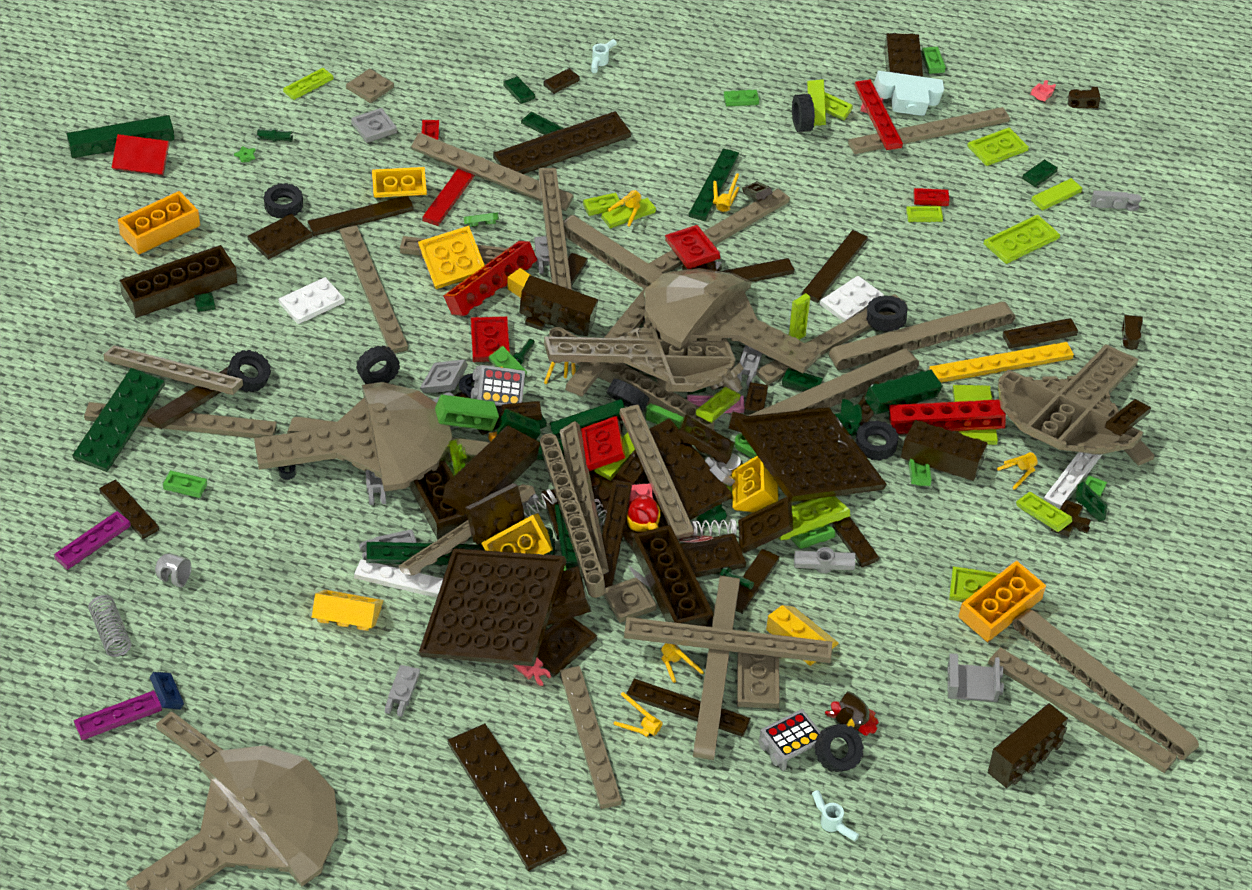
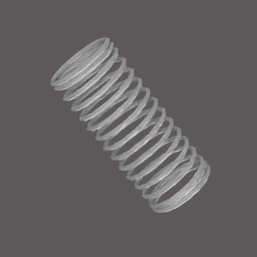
(114, 638)

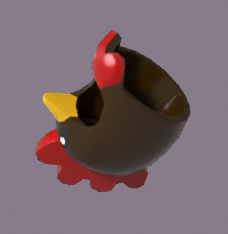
(854, 713)

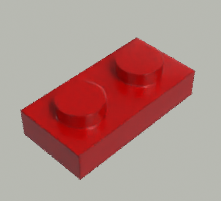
(431, 128)
(931, 197)

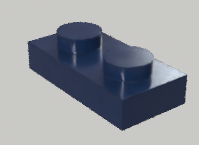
(166, 690)

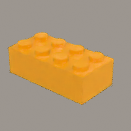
(159, 222)
(1001, 601)

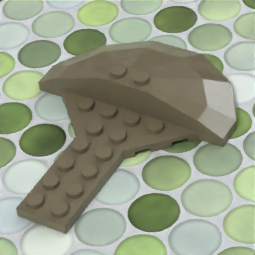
(715, 307)
(676, 369)
(1074, 409)
(386, 432)
(258, 814)

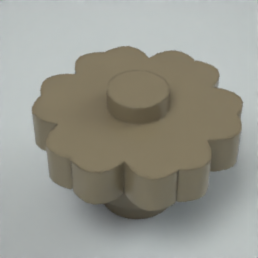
(731, 380)

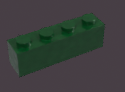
(904, 390)

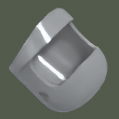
(174, 564)

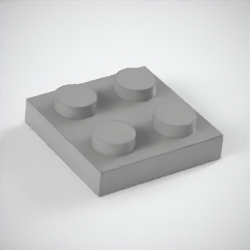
(374, 125)
(444, 376)

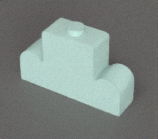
(909, 92)

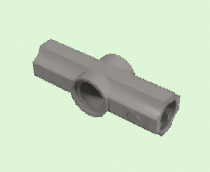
(824, 560)

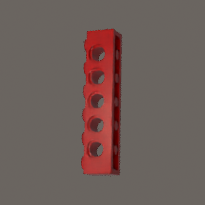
(489, 278)
(949, 415)

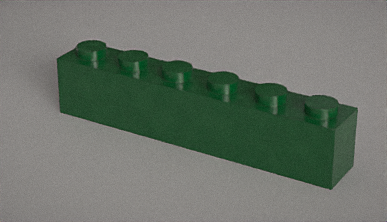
(104, 138)

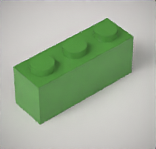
(466, 412)

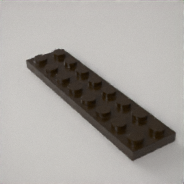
(563, 144)
(507, 797)

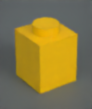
(517, 281)

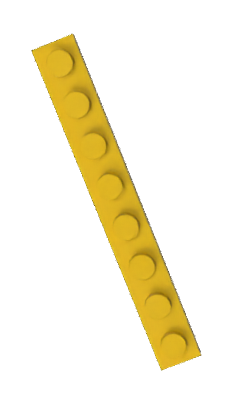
(1002, 362)

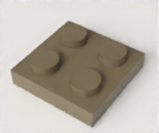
(370, 85)
(629, 599)

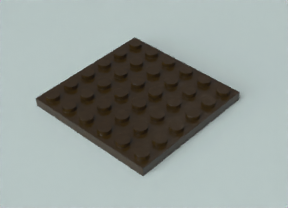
(810, 454)
(689, 472)
(493, 607)

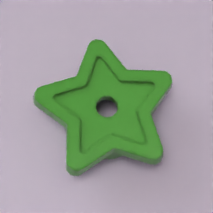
(245, 158)

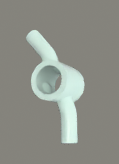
(600, 54)
(833, 810)

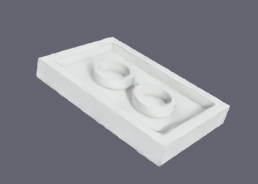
(850, 298)
(311, 300)

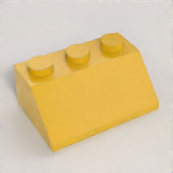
(399, 182)
(753, 486)
(524, 537)
(346, 609)
(793, 623)

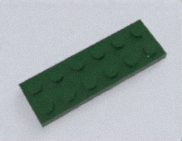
(118, 420)

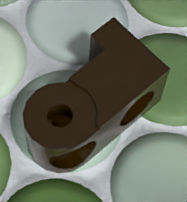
(1084, 98)
(1131, 331)

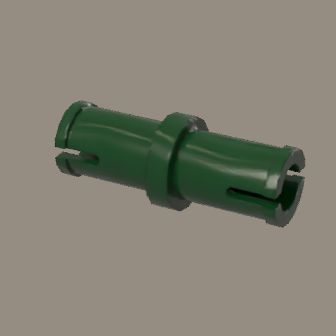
(274, 135)

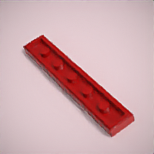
(878, 115)
(447, 197)

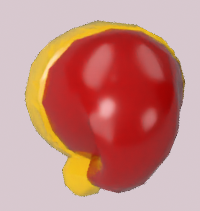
(643, 514)

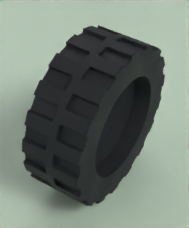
(803, 112)
(280, 191)
(888, 304)
(373, 356)
(253, 359)
(628, 393)
(881, 429)
(823, 750)

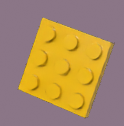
(451, 256)

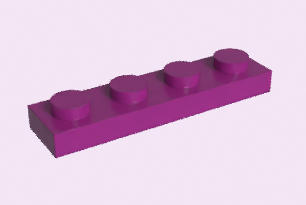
(92, 540)
(117, 715)

